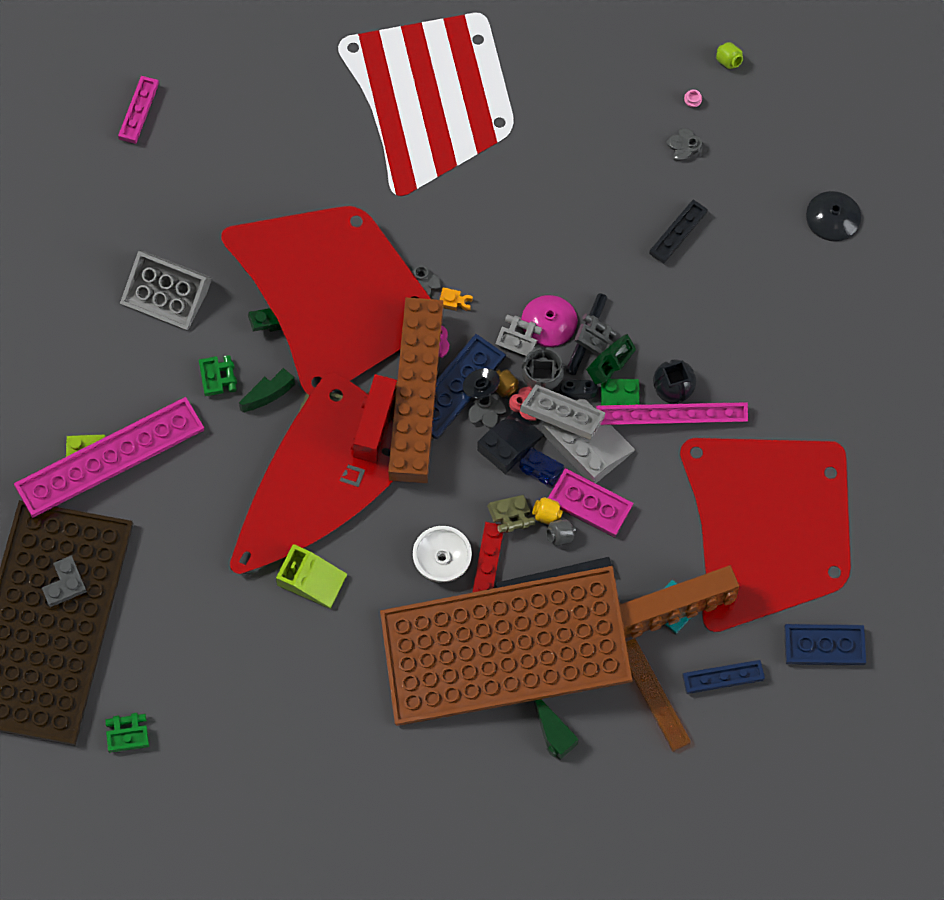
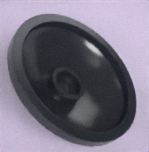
(829, 223)

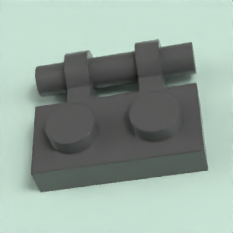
(590, 338)

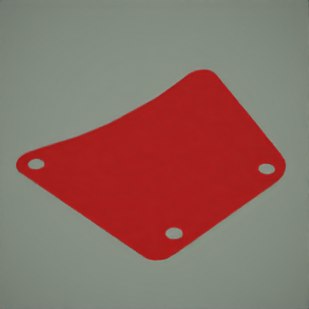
(329, 287)
(771, 520)

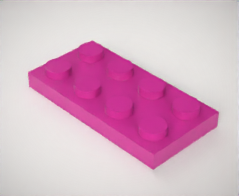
(591, 502)

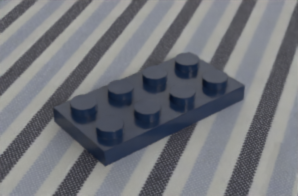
(824, 644)

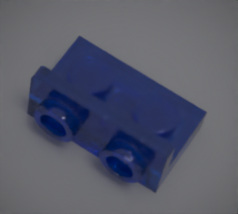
(541, 466)

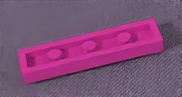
(138, 109)

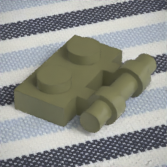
(511, 508)

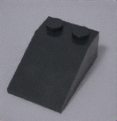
(509, 441)

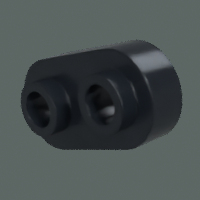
(578, 389)

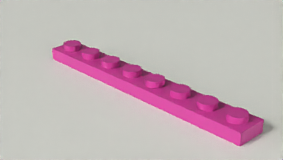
(674, 413)

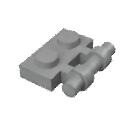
(515, 341)

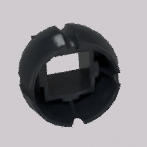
(674, 392)

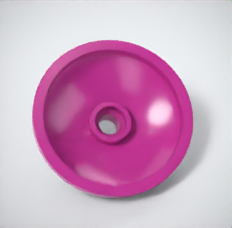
(555, 329)

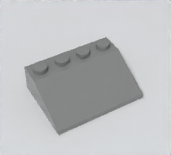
(165, 289)
(590, 457)

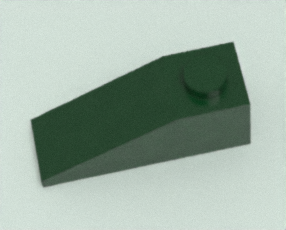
(557, 735)

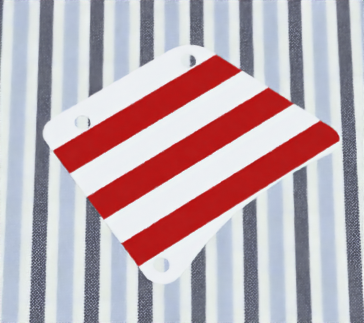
(431, 94)

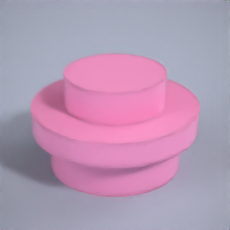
(693, 98)

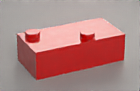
(374, 418)

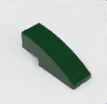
(611, 360)
(267, 391)

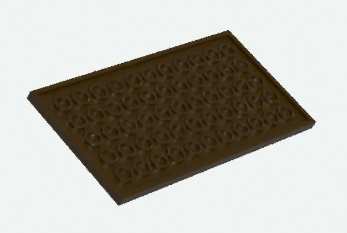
(54, 650)

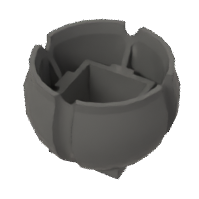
(543, 360)

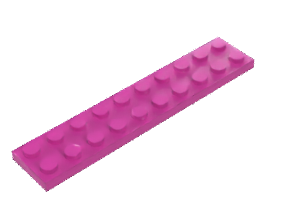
(108, 457)

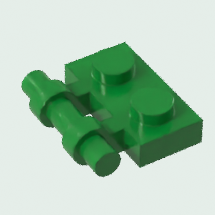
(211, 375)
(127, 738)

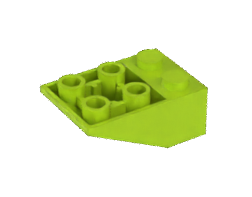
(310, 576)

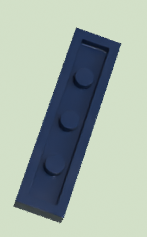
(723, 676)

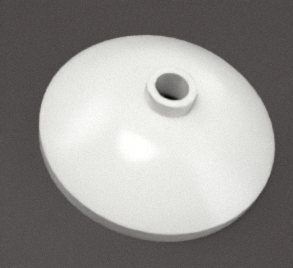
(442, 542)

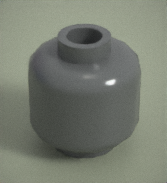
(560, 532)

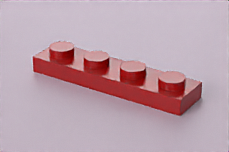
(488, 558)

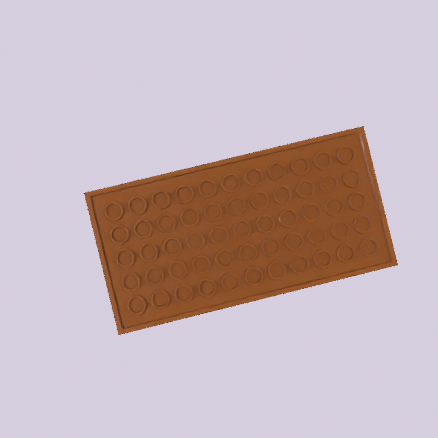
(505, 646)

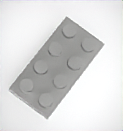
(562, 412)

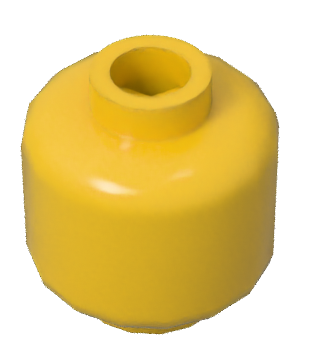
(547, 510)

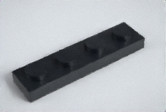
(678, 231)

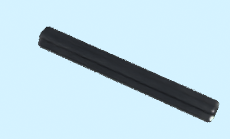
(580, 350)

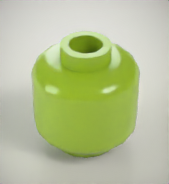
(729, 55)

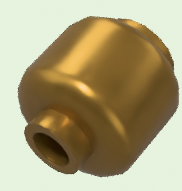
(508, 383)

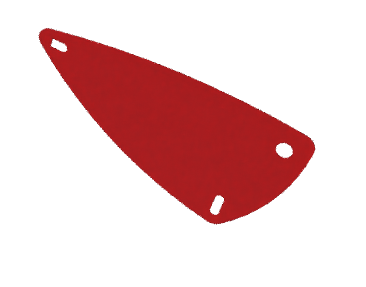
(302, 488)

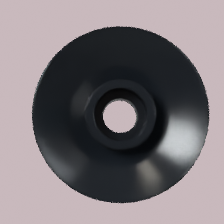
(481, 383)

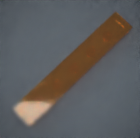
(656, 698)

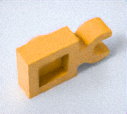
(453, 299)

